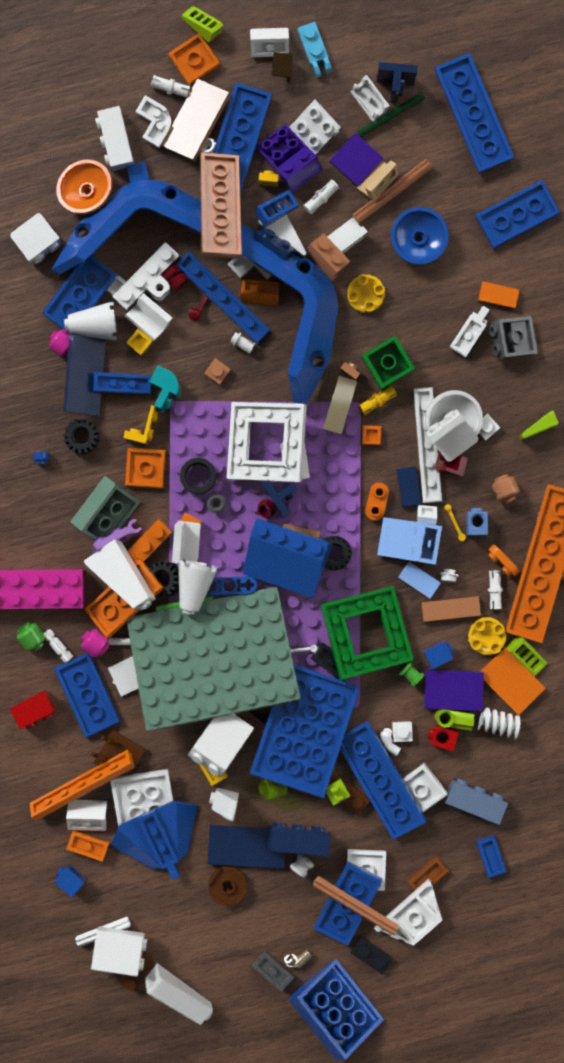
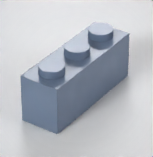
(476, 801)

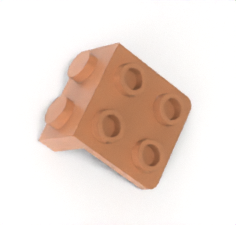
(327, 257)

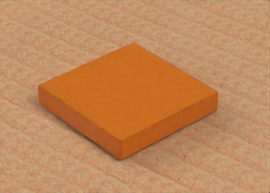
(194, 59)
(145, 468)

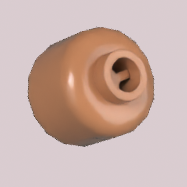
(505, 489)

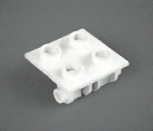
(315, 127)

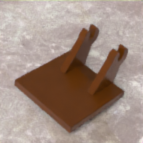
(116, 744)

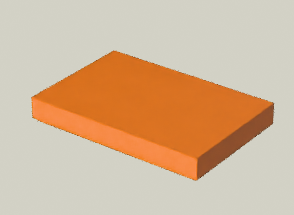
(512, 681)

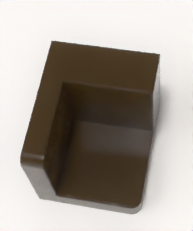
(282, 65)

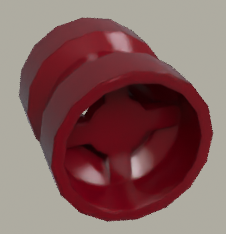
(175, 277)

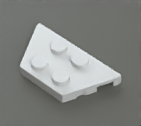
(415, 915)

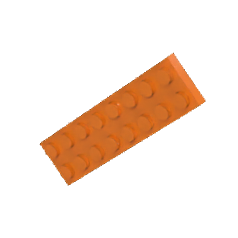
(541, 571)

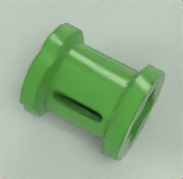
(411, 674)

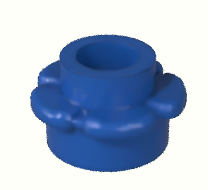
(41, 457)

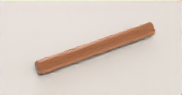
(392, 191)
(355, 905)

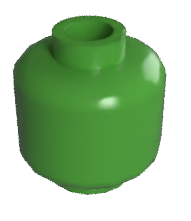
(30, 636)

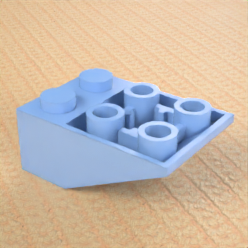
(409, 540)

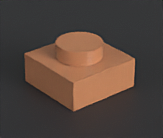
(350, 370)
(217, 371)

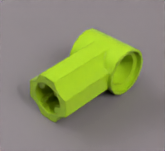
(456, 719)

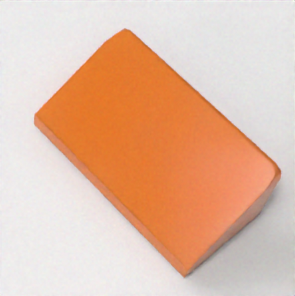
(260, 292)

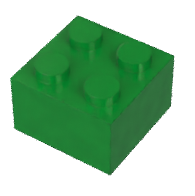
(387, 363)

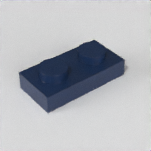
(274, 243)

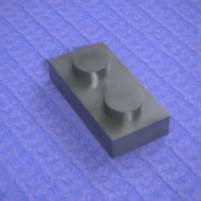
(273, 971)

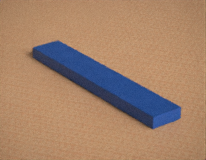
(223, 297)

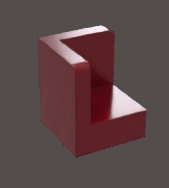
(454, 467)

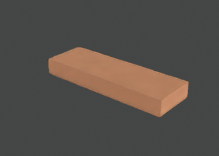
(450, 608)

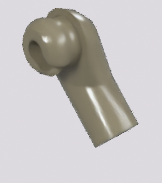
(297, 961)

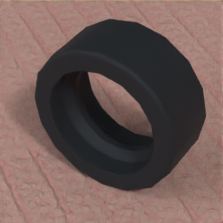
(198, 461)

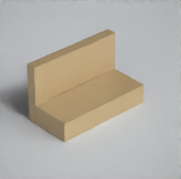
(378, 179)

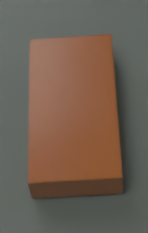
(432, 870)

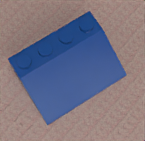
(286, 557)
(336, 1010)

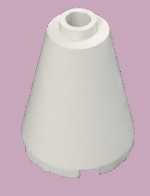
(93, 322)
(194, 584)

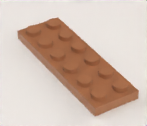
(220, 205)

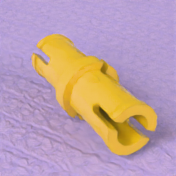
(377, 400)

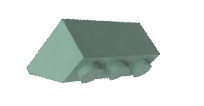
(105, 510)

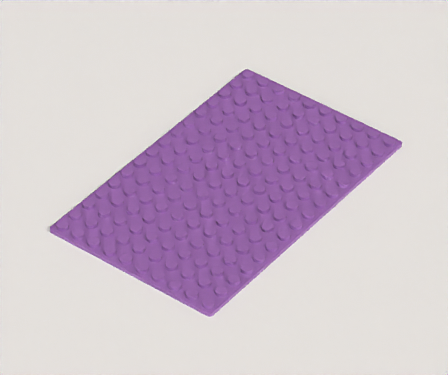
(323, 503)

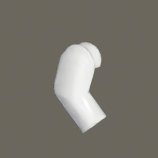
(386, 740)

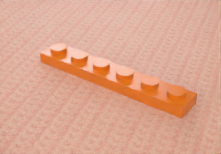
(81, 785)

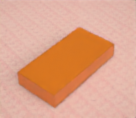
(498, 295)

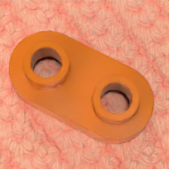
(376, 501)
(497, 555)

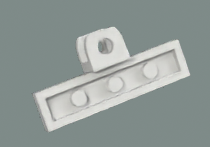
(148, 278)

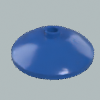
(422, 223)

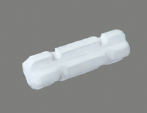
(58, 646)

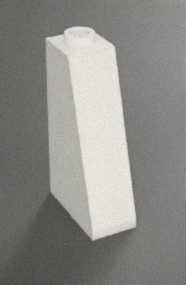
(120, 573)
(177, 995)

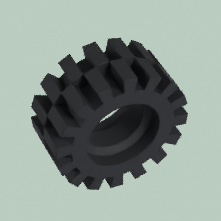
(70, 436)
(346, 553)
(173, 571)

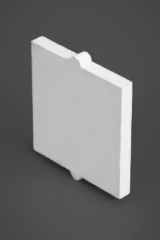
(124, 676)

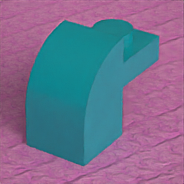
(169, 386)

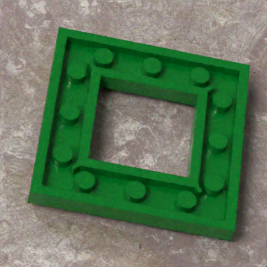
(334, 617)

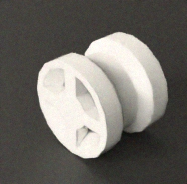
(301, 865)

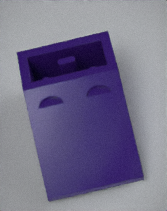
(289, 158)

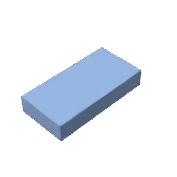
(419, 580)

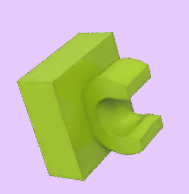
(337, 791)

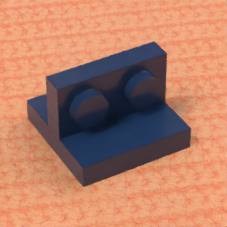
(396, 75)
(287, 493)

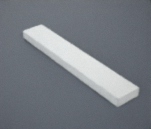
(426, 448)

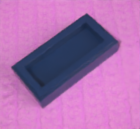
(408, 486)

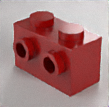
(33, 709)

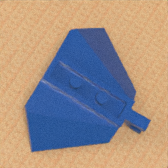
(158, 836)

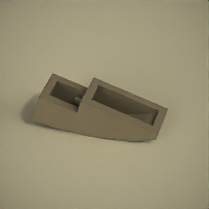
(340, 405)

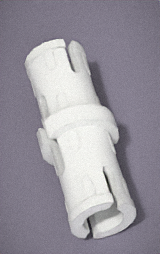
(170, 86)
(321, 196)
(495, 589)

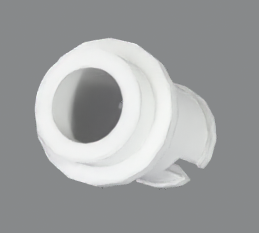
(242, 342)

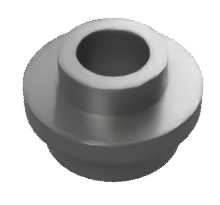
(211, 499)

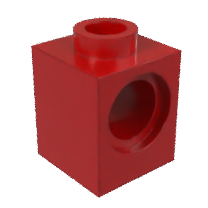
(449, 743)

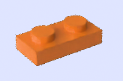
(88, 845)

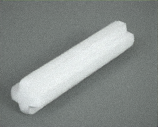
(90, 936)

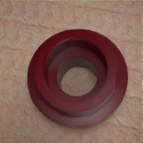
(263, 511)

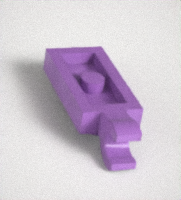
(118, 534)

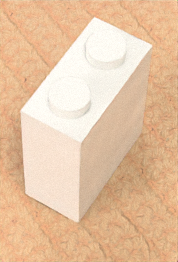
(119, 951)

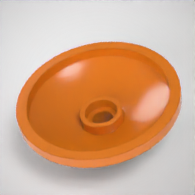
(80, 179)

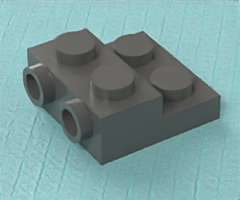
(513, 337)

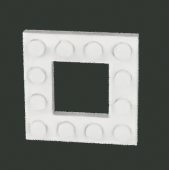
(294, 421)

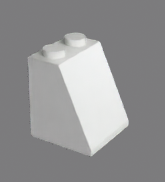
(220, 743)

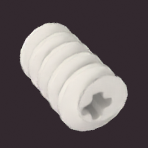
(500, 722)

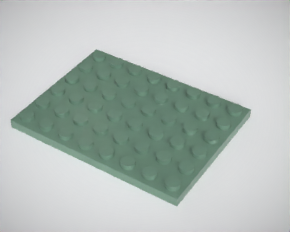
(212, 661)

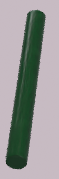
(390, 115)

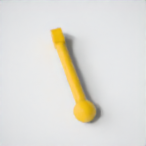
(448, 508)

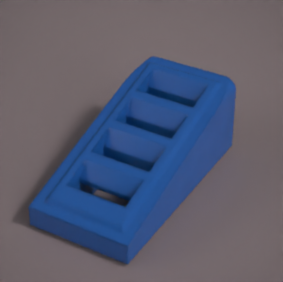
(263, 217)

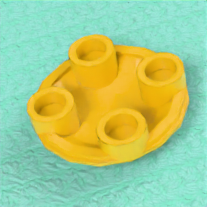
(366, 293)
(487, 636)

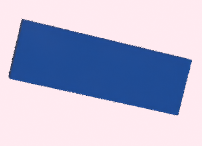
(121, 383)

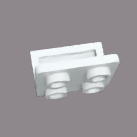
(36, 239)
(452, 435)

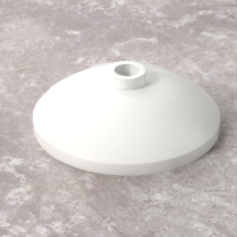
(452, 401)

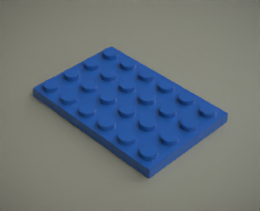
(306, 734)

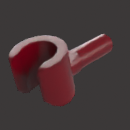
(196, 313)

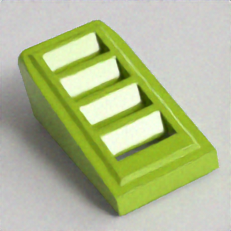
(208, 31)
(545, 423)
(518, 646)

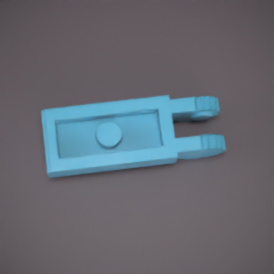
(314, 47)

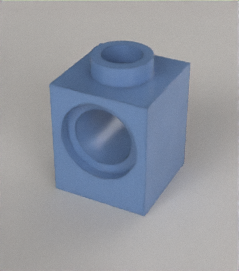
(470, 528)

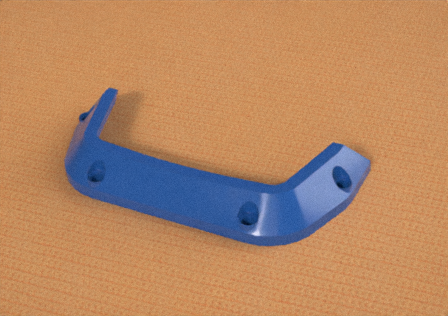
(320, 299)

